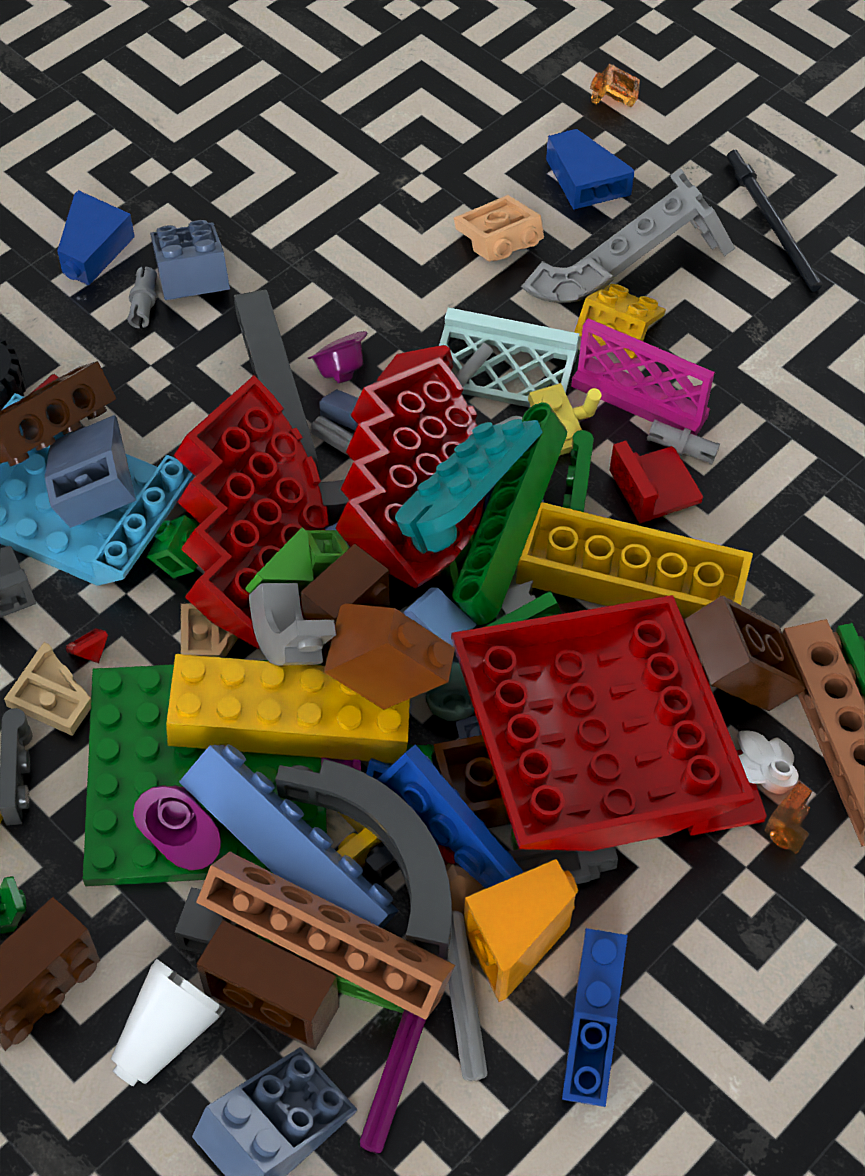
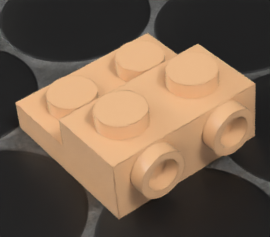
(500, 228)

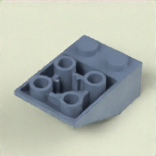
(189, 260)
(88, 473)
(273, 1119)

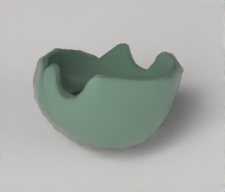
(451, 699)

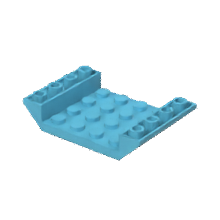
(101, 547)

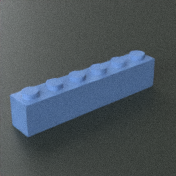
(280, 836)

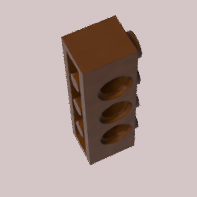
(90, 393)

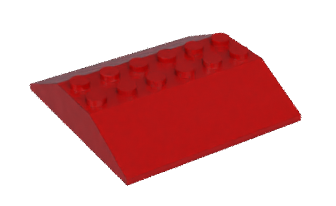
(601, 726)

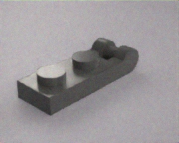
(13, 766)

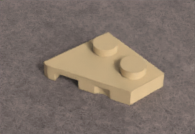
(201, 636)
(50, 693)

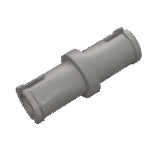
(142, 297)
(683, 441)

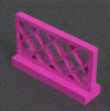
(635, 391)

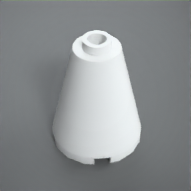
(161, 1024)

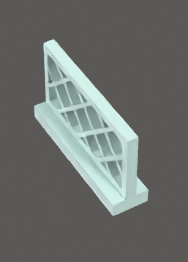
(515, 337)

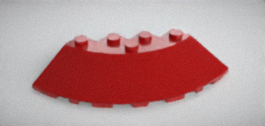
(400, 439)
(248, 496)

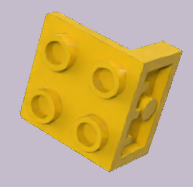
(620, 311)

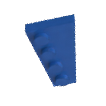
(449, 818)

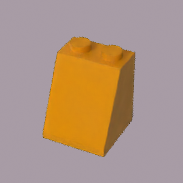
(519, 923)

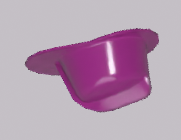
(340, 357)
(178, 826)

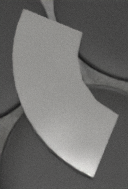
(568, 283)

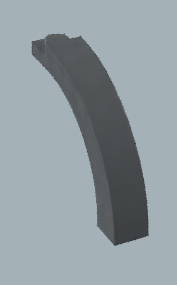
(398, 828)

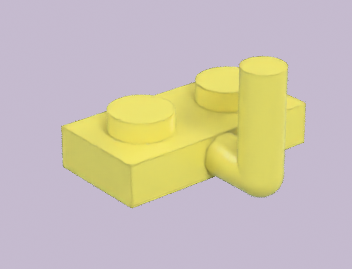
(569, 416)

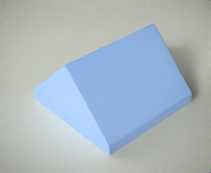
(439, 615)

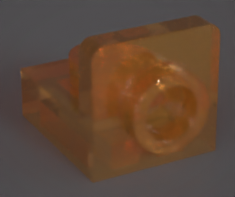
(616, 84)
(787, 817)

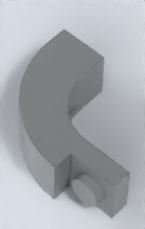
(281, 628)

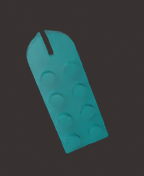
(462, 482)

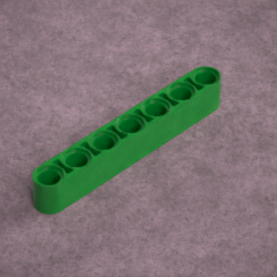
(509, 521)

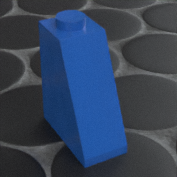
(587, 169)
(92, 237)

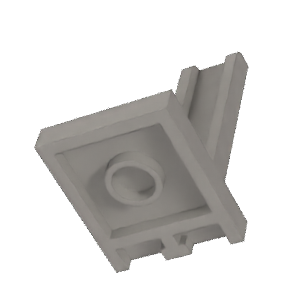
(659, 223)

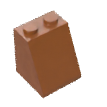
(386, 655)

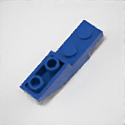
(594, 1018)

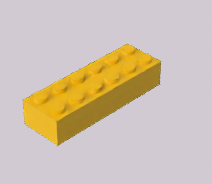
(627, 562)
(279, 711)

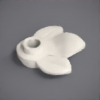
(767, 762)

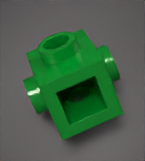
(167, 547)

